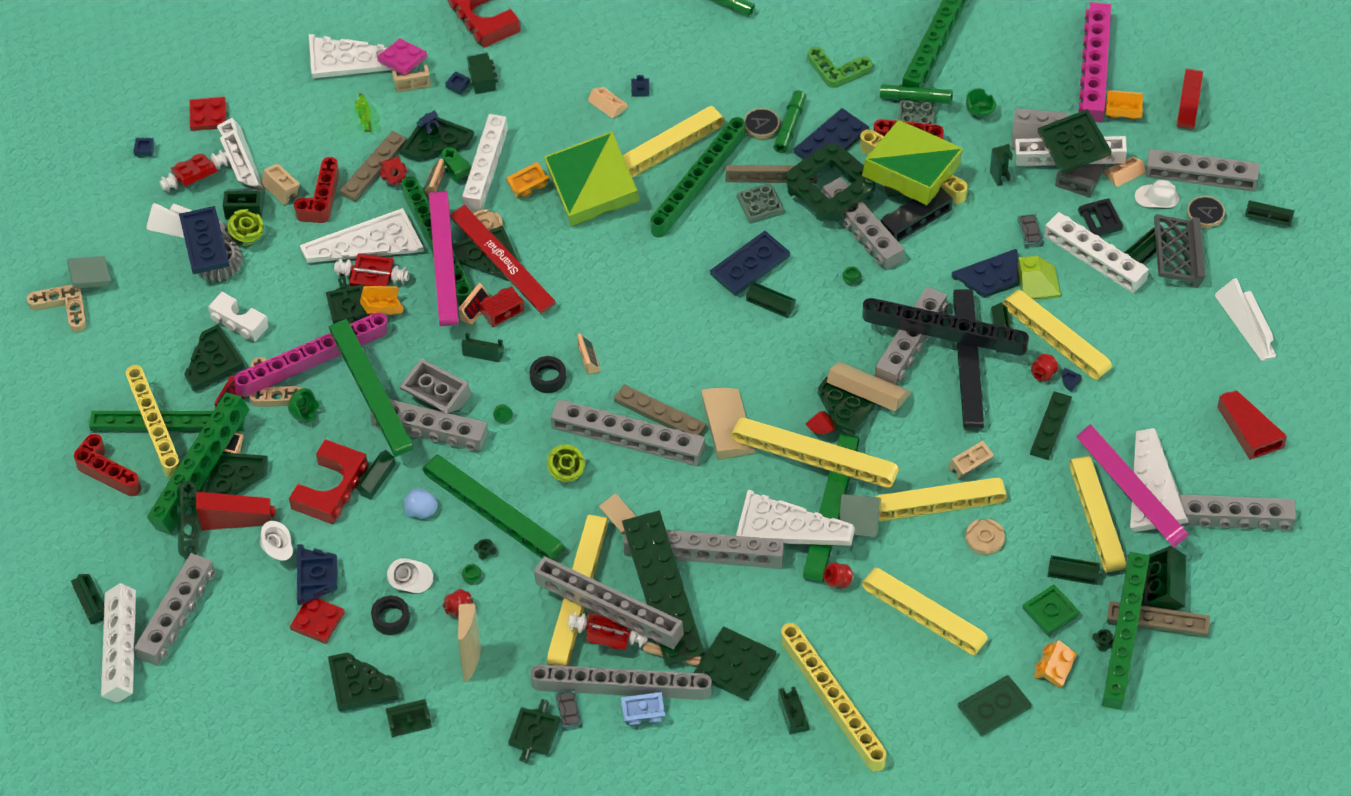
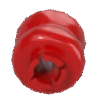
(1044, 367)
(838, 575)
(453, 600)

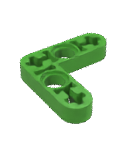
(864, 65)

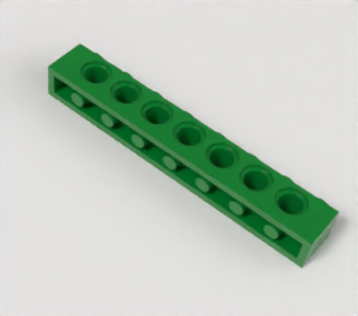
(933, 43)
(199, 459)
(1125, 631)

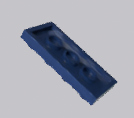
(840, 129)
(204, 240)
(750, 263)

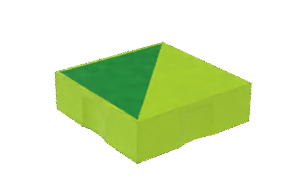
(912, 162)
(591, 178)

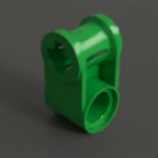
(455, 164)

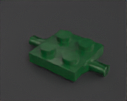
(345, 303)
(534, 731)

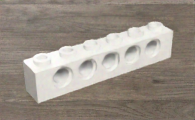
(1034, 152)
(485, 162)
(1096, 252)
(118, 643)

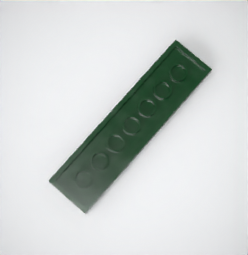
(662, 581)

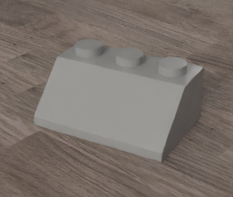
(1028, 121)
(436, 387)

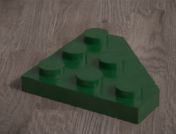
(425, 145)
(473, 257)
(212, 359)
(844, 408)
(235, 473)
(359, 683)

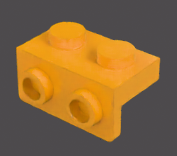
(1124, 104)
(526, 180)
(381, 300)
(1055, 663)

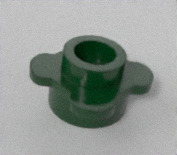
(485, 544)
(1103, 634)

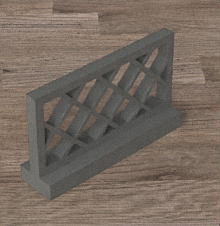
(1192, 251)

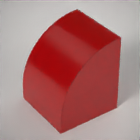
(821, 423)

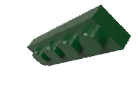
(1051, 425)

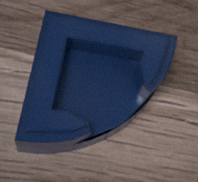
(1070, 379)

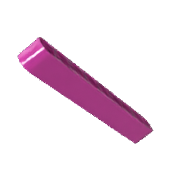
(443, 259)
(305, 356)
(1132, 486)

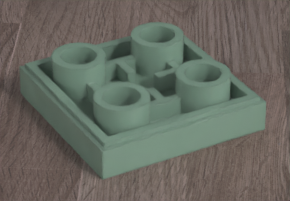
(916, 112)
(760, 203)
(88, 272)
(862, 513)

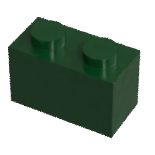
(482, 73)

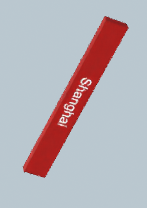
(502, 259)

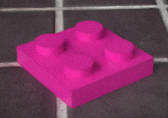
(402, 56)

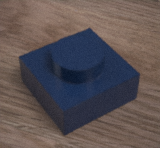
(457, 82)
(144, 147)

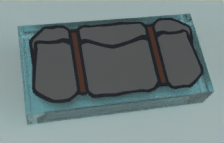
(1030, 231)
(568, 710)

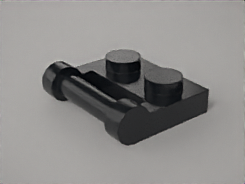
(1105, 215)

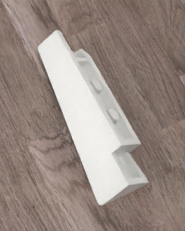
(239, 153)
(168, 221)
(1248, 318)

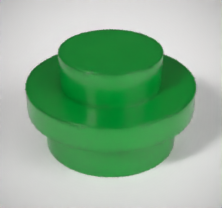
(851, 275)
(502, 413)
(471, 573)

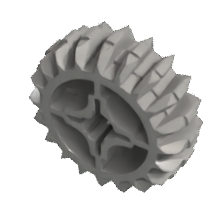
(235, 261)

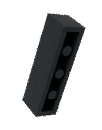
(916, 215)

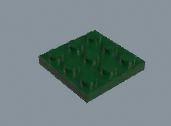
(1074, 141)
(736, 663)

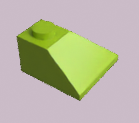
(1038, 278)

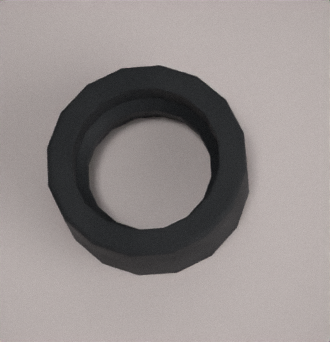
(544, 363)
(390, 602)

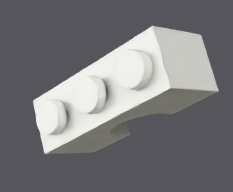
(249, 325)

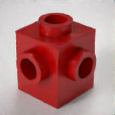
(387, 167)

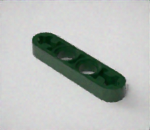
(184, 519)

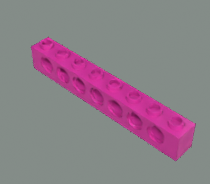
(1095, 60)

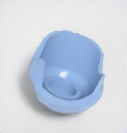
(420, 503)

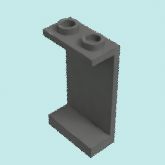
(1081, 179)

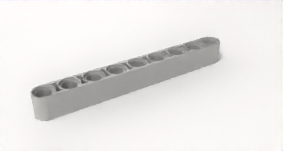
(613, 676)

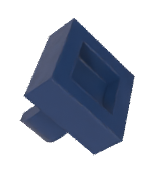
(640, 86)
(427, 120)

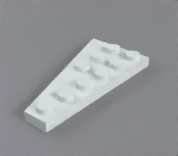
(343, 57)
(377, 237)
(1154, 472)
(791, 523)

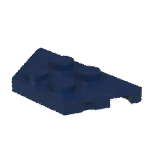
(990, 274)
(315, 574)

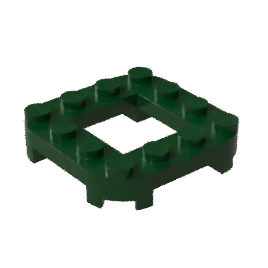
(826, 208)

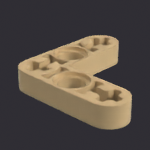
(68, 300)
(266, 394)

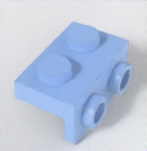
(643, 708)

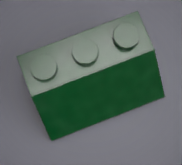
(1165, 580)

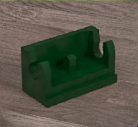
(999, 163)
(482, 349)
(792, 711)
(408, 718)

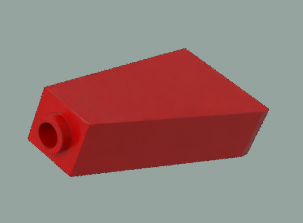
(1250, 426)
(232, 511)

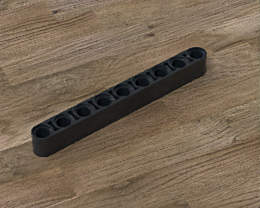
(945, 326)
(968, 366)

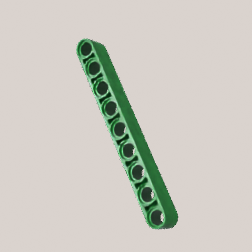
(697, 177)
(421, 211)
(371, 388)
(493, 508)
(830, 508)

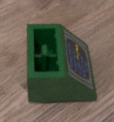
(243, 199)

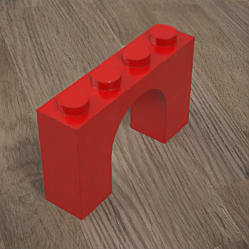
(486, 29)
(329, 504)

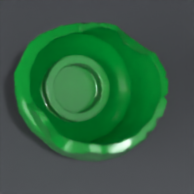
(979, 103)
(303, 405)

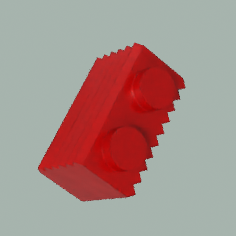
(501, 306)

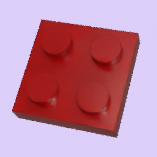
(207, 113)
(317, 620)

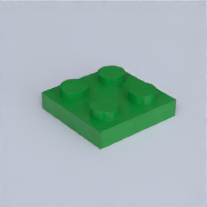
(1051, 610)

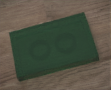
(994, 705)

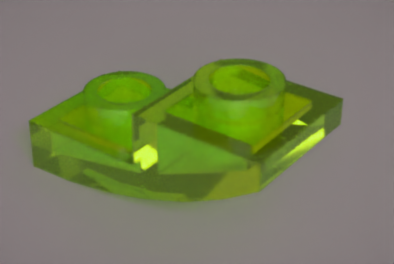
(363, 109)

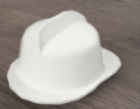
(1159, 195)
(276, 540)
(409, 575)

